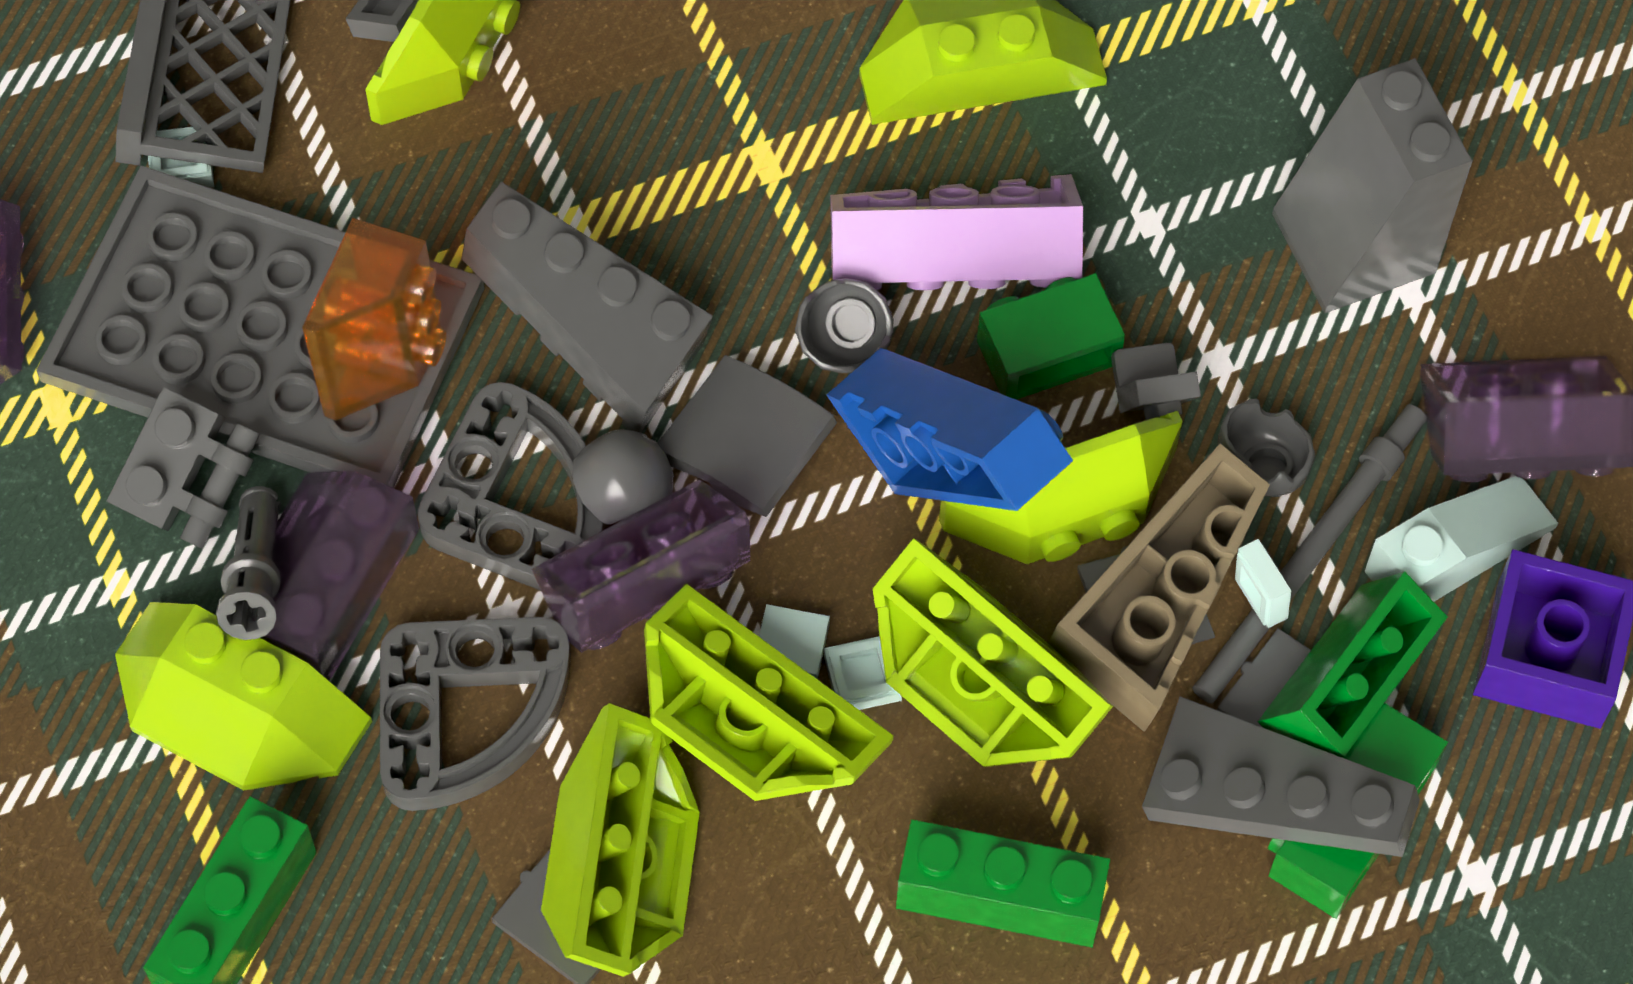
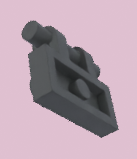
(168, 459)

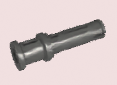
(251, 576)

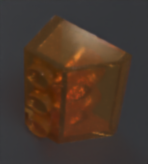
(373, 320)

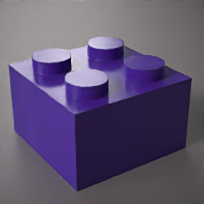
(1556, 639)

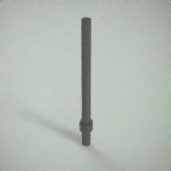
(1378, 463)

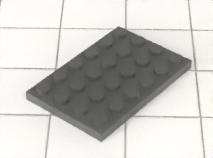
(214, 307)

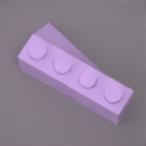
(959, 235)

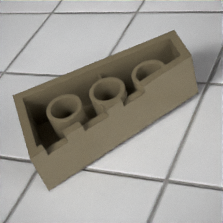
(1152, 599)

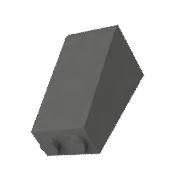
(1375, 190)

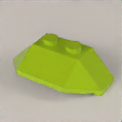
(976, 55)
(438, 56)
(1094, 497)
(979, 666)
(233, 701)
(750, 706)
(621, 846)

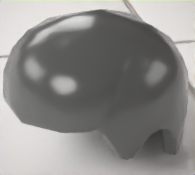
(843, 324)
(1269, 445)
(621, 475)

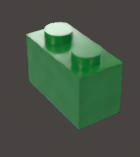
(1049, 336)

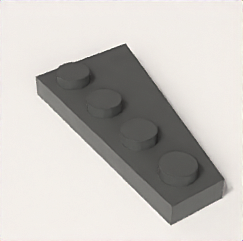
(1264, 784)

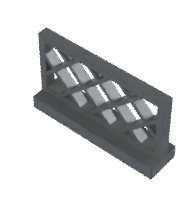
(148, 83)

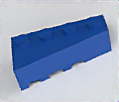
(948, 435)

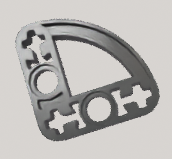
(474, 496)
(441, 669)

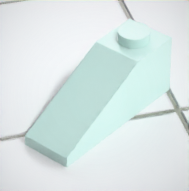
(1462, 537)

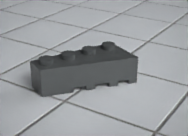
(587, 304)

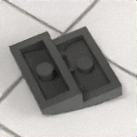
(746, 435)

